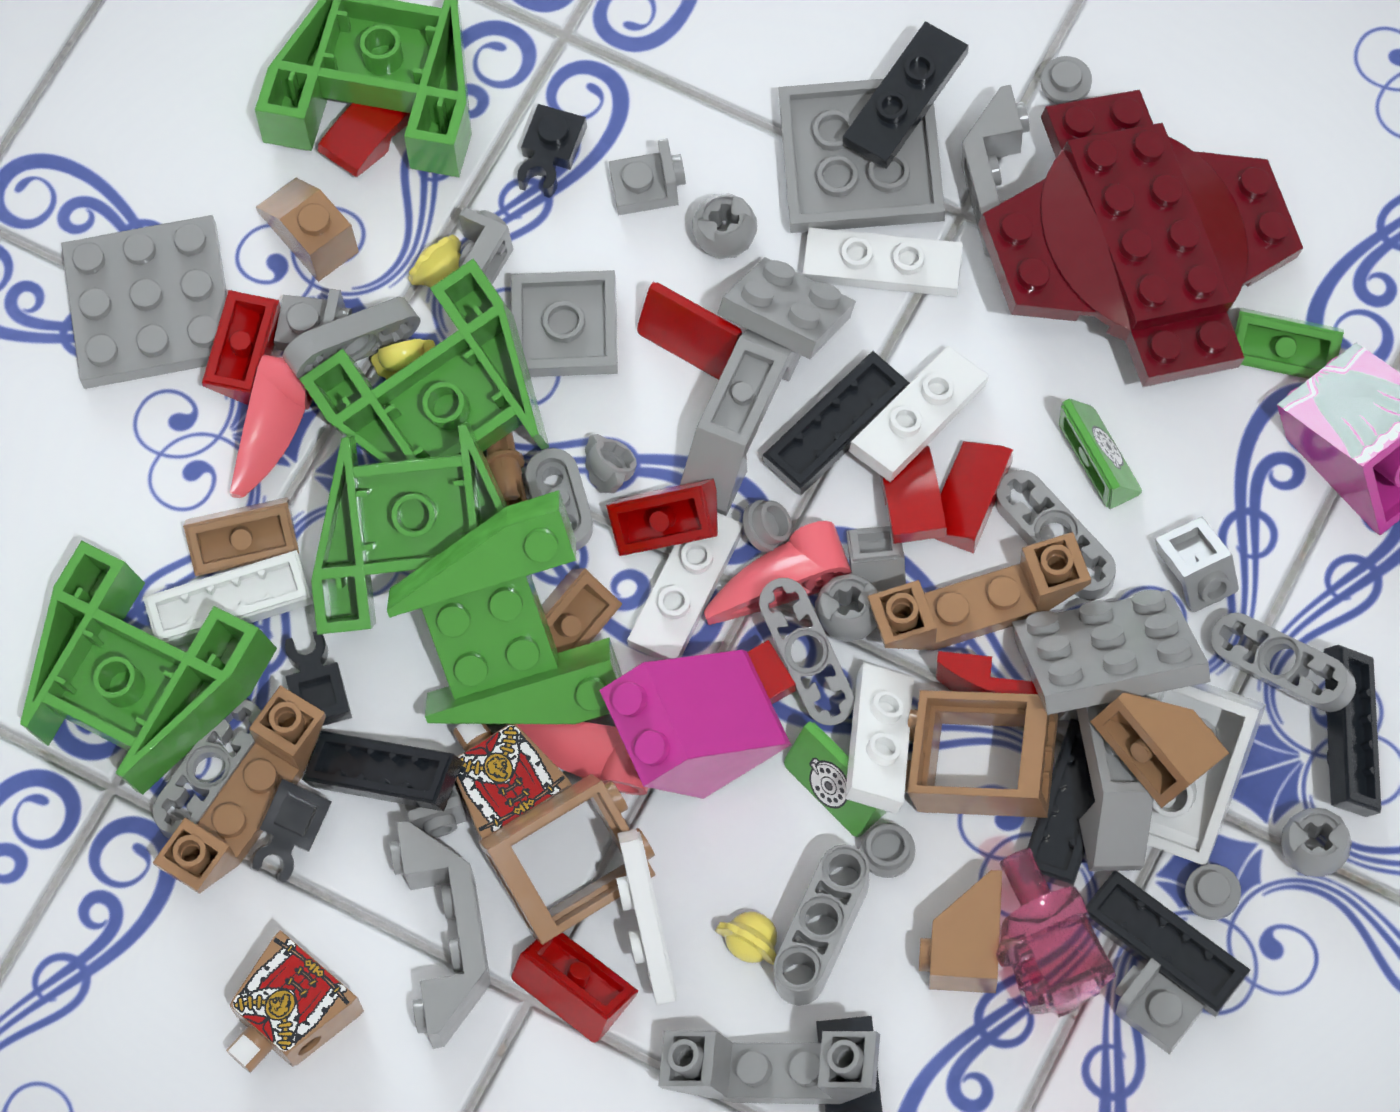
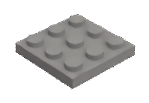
(838, 186)
(145, 300)
(1108, 650)

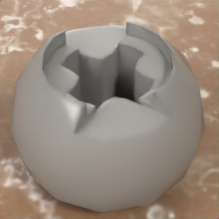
(738, 234)
(842, 591)
(1318, 861)

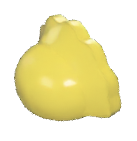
(436, 262)
(399, 355)
(750, 937)

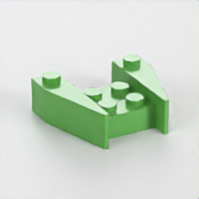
(376, 57)
(466, 378)
(394, 521)
(494, 627)
(128, 681)

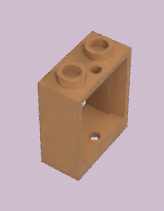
(985, 709)
(546, 923)

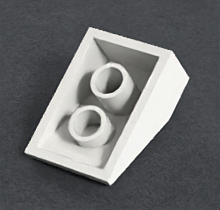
(1195, 817)

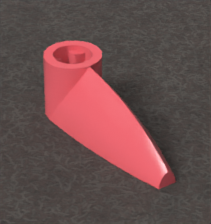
(270, 423)
(809, 558)
(588, 750)

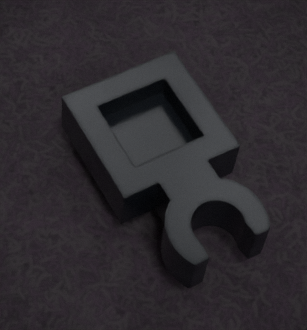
(550, 142)
(318, 683)
(291, 820)

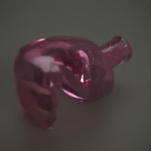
(1050, 942)

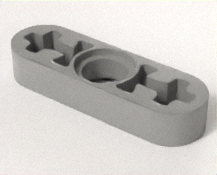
(357, 334)
(1019, 516)
(801, 609)
(1292, 682)
(177, 796)

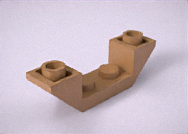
(983, 604)
(228, 830)

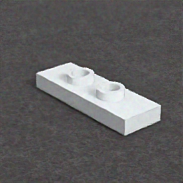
(883, 261)
(918, 413)
(245, 592)
(684, 592)
(879, 738)
(638, 894)

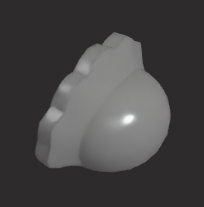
(608, 463)

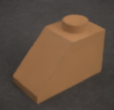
(310, 227)
(1159, 743)
(966, 940)

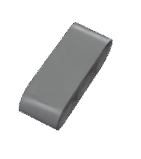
(826, 899)

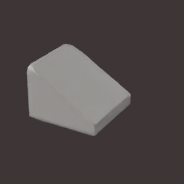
(876, 557)

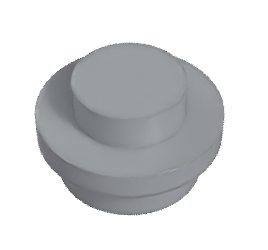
(1066, 80)
(766, 525)
(888, 849)
(1212, 892)

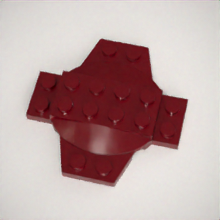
(1140, 237)

